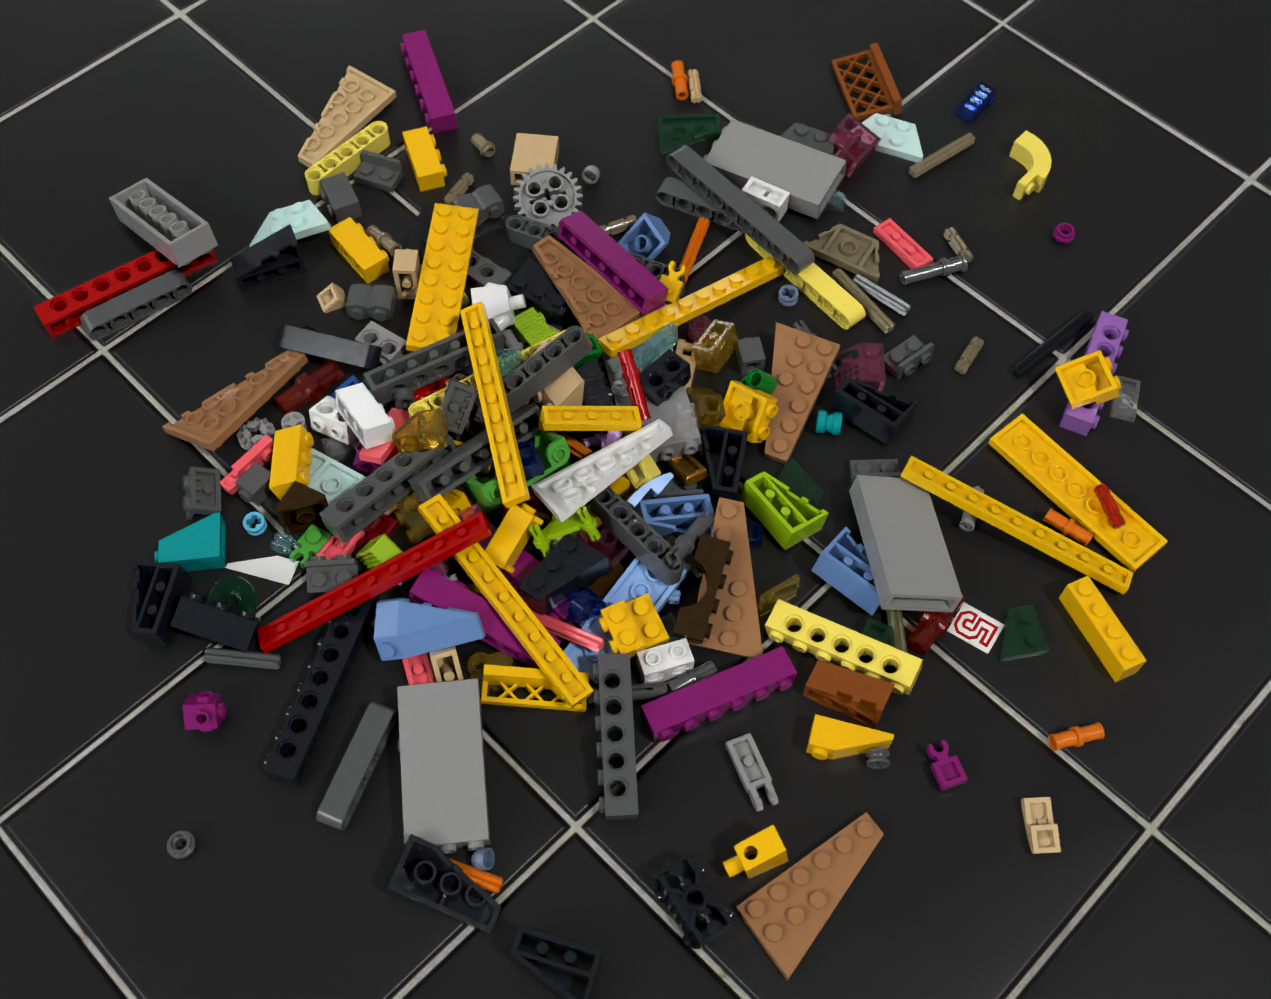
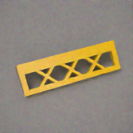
(589, 418)
(527, 678)

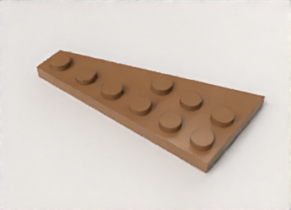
(586, 292)
(801, 370)
(233, 405)
(736, 620)
(799, 901)

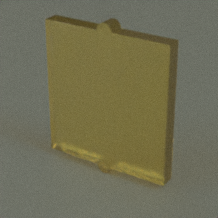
(783, 591)

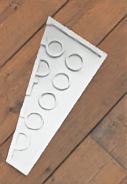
(588, 477)

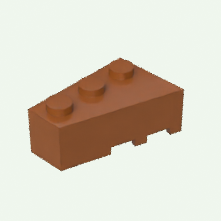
(848, 692)

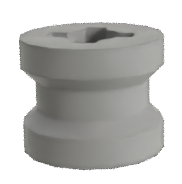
(619, 386)
(293, 419)

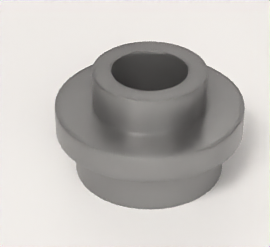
(178, 837)

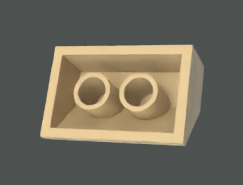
(563, 391)

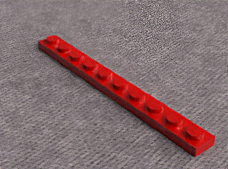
(374, 582)

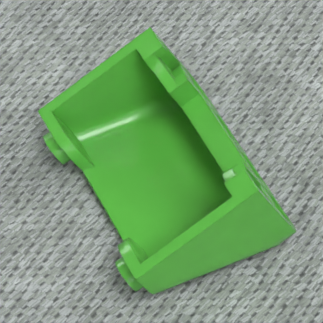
(553, 453)

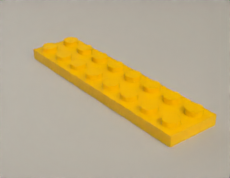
(442, 275)
(1073, 491)

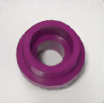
(1064, 233)

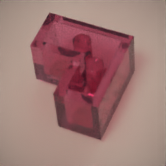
(855, 142)

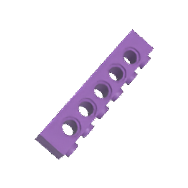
(1106, 336)

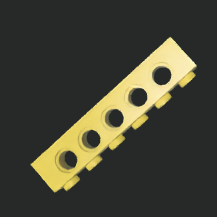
(883, 655)

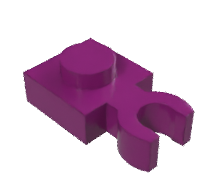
(946, 769)

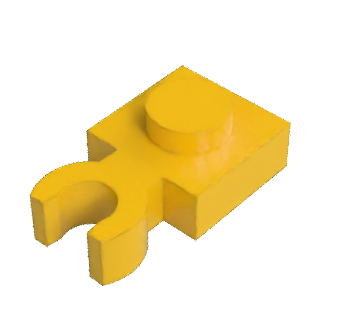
(672, 282)

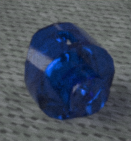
(584, 605)

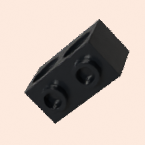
(660, 381)

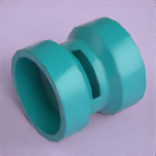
(831, 422)

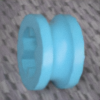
(259, 528)

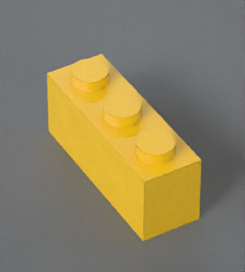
(424, 158)
(359, 250)
(290, 459)

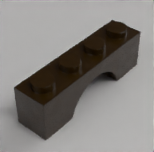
(694, 619)

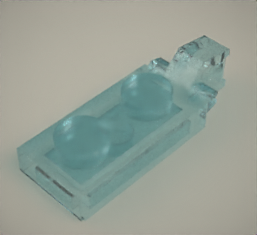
(652, 348)

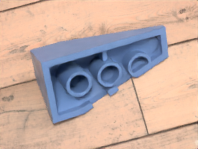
(415, 629)

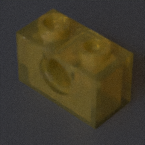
(715, 346)

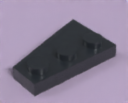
(419, 233)

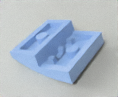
(649, 489)

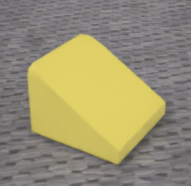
(643, 472)

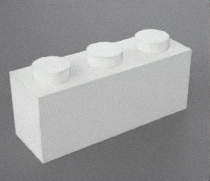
(365, 415)

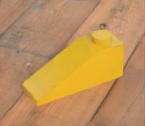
(840, 739)

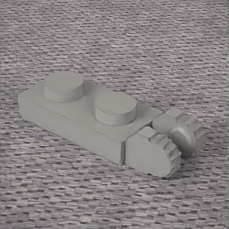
(751, 769)

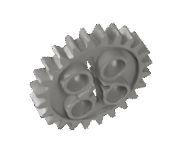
(541, 180)

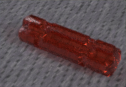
(1109, 506)

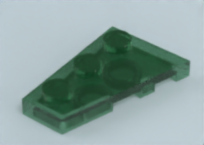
(686, 130)

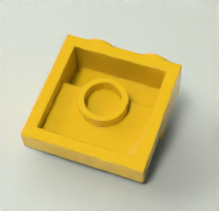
(1088, 380)
(748, 411)
(633, 626)

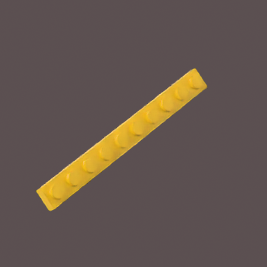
(690, 306)
(494, 406)
(1017, 525)
(511, 608)

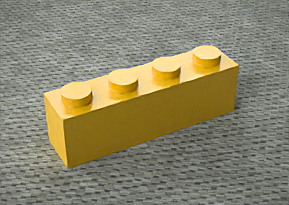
(1102, 629)

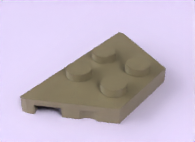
(848, 250)

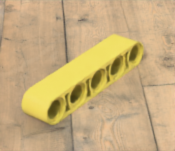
(347, 156)

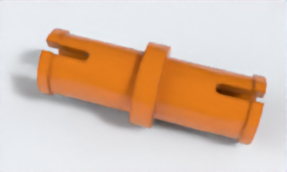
(679, 80)
(1068, 527)
(1076, 736)

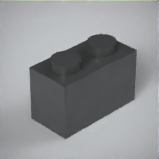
(340, 197)

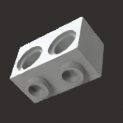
(392, 345)

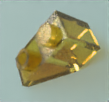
(708, 406)
(422, 431)

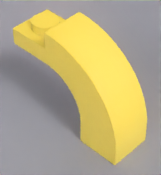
(1036, 159)

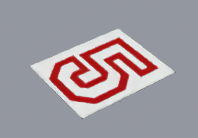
(975, 628)

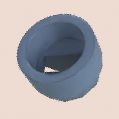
(483, 859)

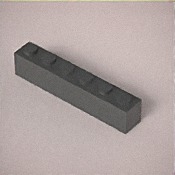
(470, 457)

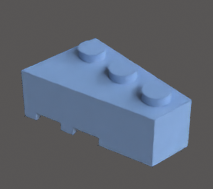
(675, 514)
(848, 571)

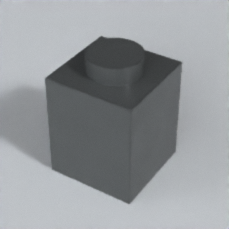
(750, 355)
(254, 485)

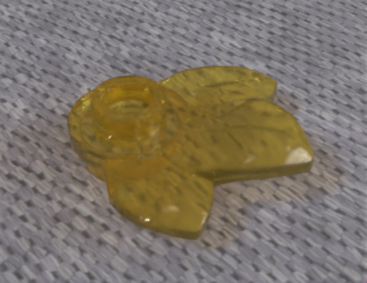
(496, 658)

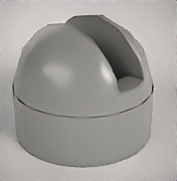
(591, 174)

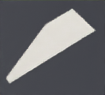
(271, 568)

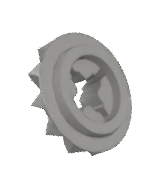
(245, 437)

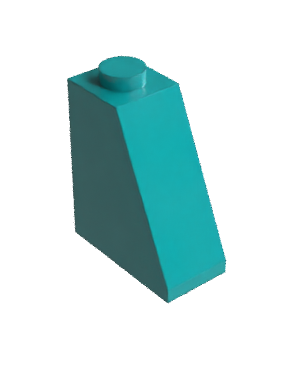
(196, 546)

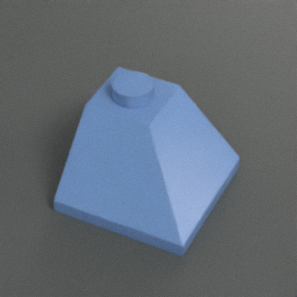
(646, 237)

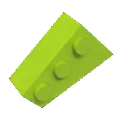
(781, 511)

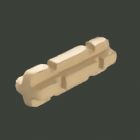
(694, 86)

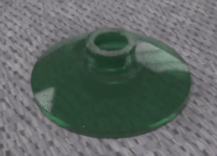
(231, 587)

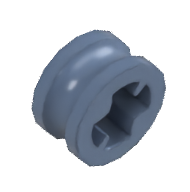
(791, 290)

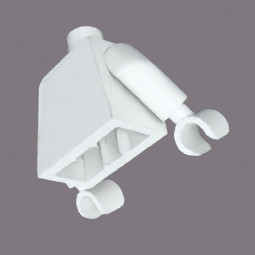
(498, 303)

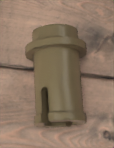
(486, 147)

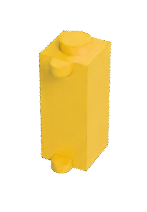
(512, 536)

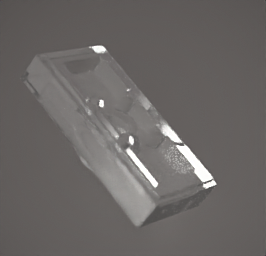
(1126, 404)

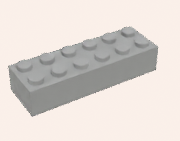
(163, 222)

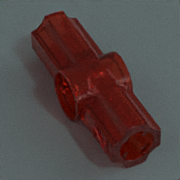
(309, 387)
(930, 627)

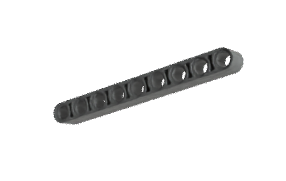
(741, 209)
(528, 232)

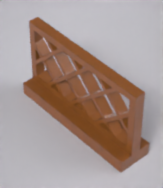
(881, 74)

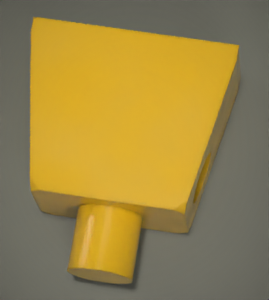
(766, 846)

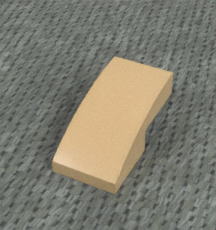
(1039, 825)

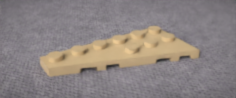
(345, 114)

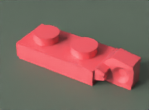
(259, 453)

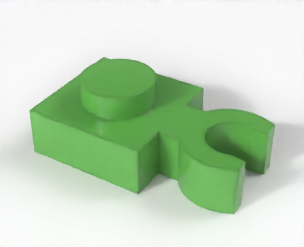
(310, 544)

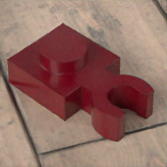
(379, 526)

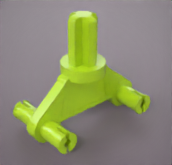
(556, 529)

